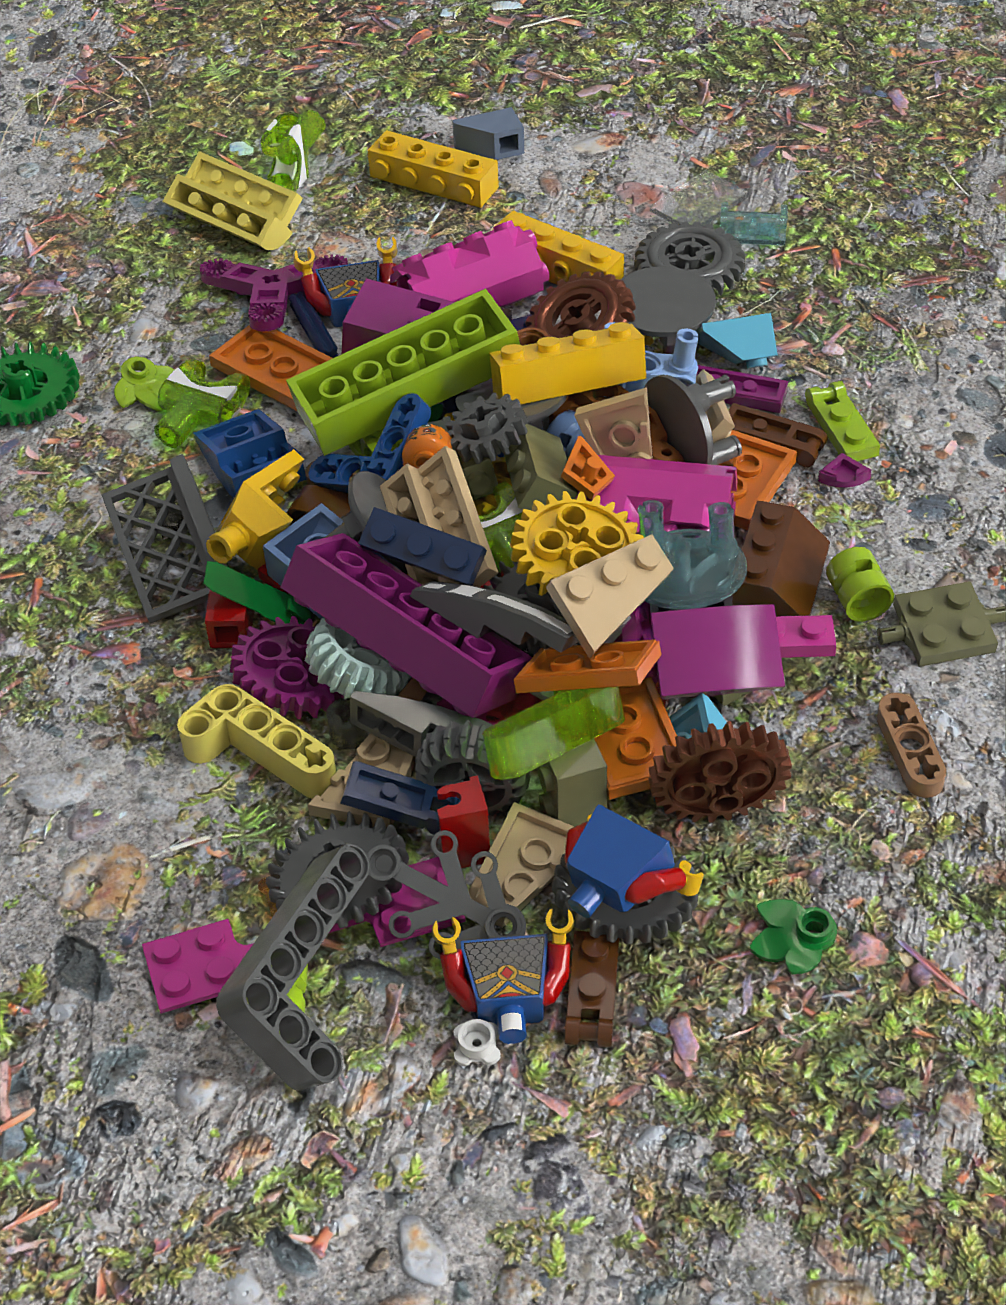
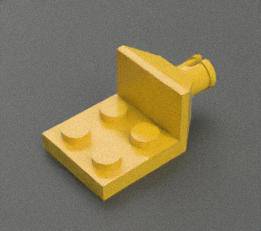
(256, 513)

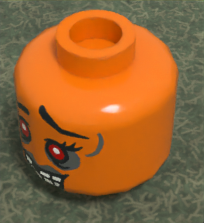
(424, 443)

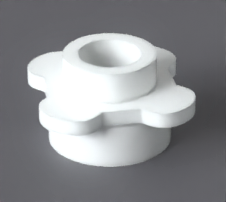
(476, 1031)

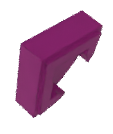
(844, 472)

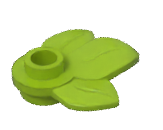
(141, 385)

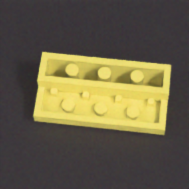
(235, 201)

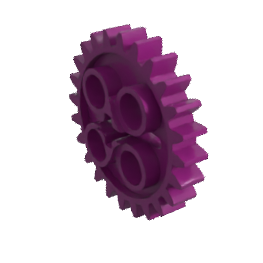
(274, 668)

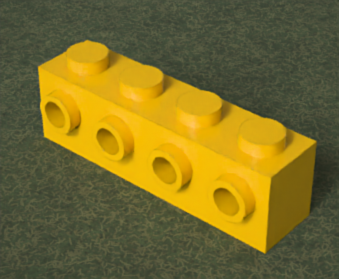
(433, 168)
(567, 252)
(569, 363)

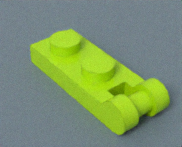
(842, 421)

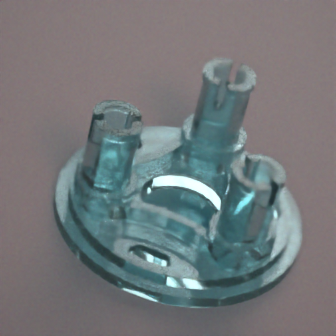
(704, 562)

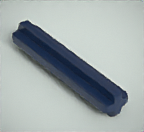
(312, 325)

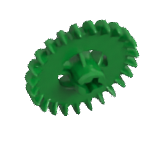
(22, 386)

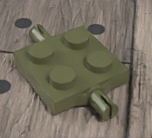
(943, 624)

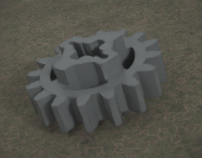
(487, 427)

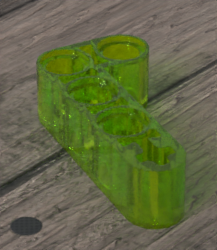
(550, 729)

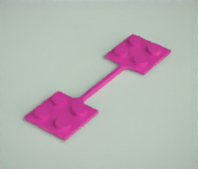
(201, 960)

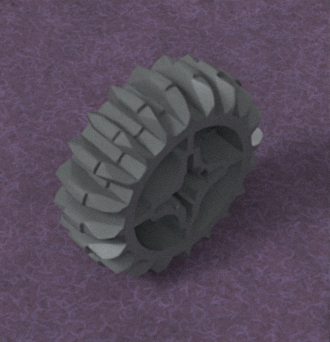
(458, 753)

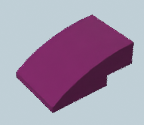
(717, 650)

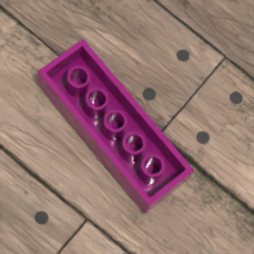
(374, 605)

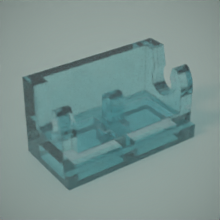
(755, 227)

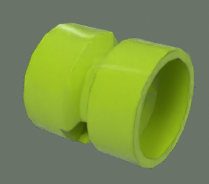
(859, 584)

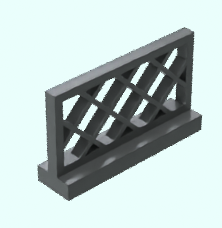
(195, 519)

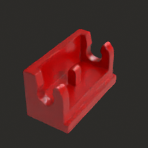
(465, 820)

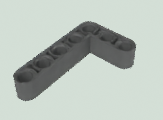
(302, 1052)

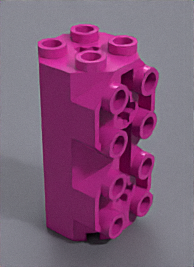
(499, 260)
(680, 486)

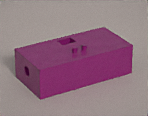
(382, 309)

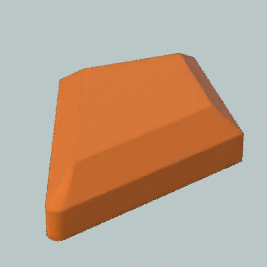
(586, 470)

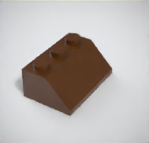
(783, 560)

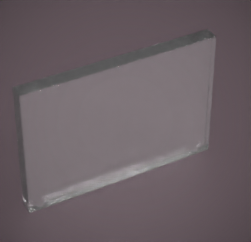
(698, 200)

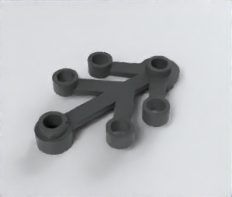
(453, 899)

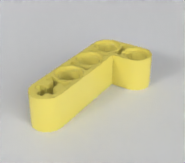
(238, 719)

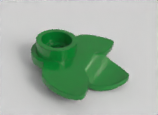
(789, 934)

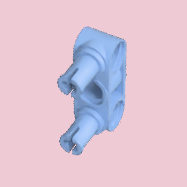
(679, 365)

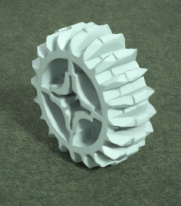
(348, 666)

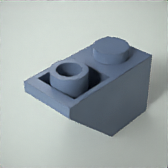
(490, 134)

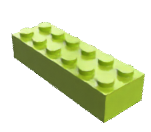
(426, 357)

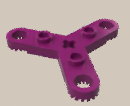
(267, 287)

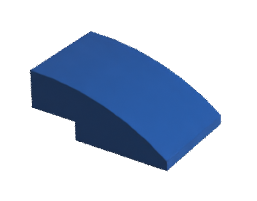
(243, 448)

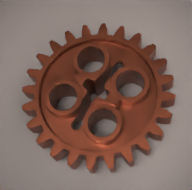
(720, 772)

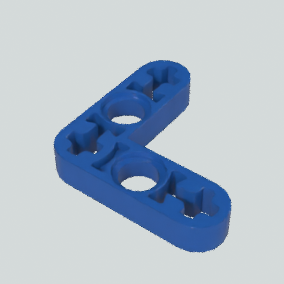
(406, 415)

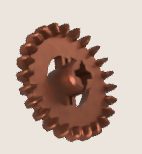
(576, 314)

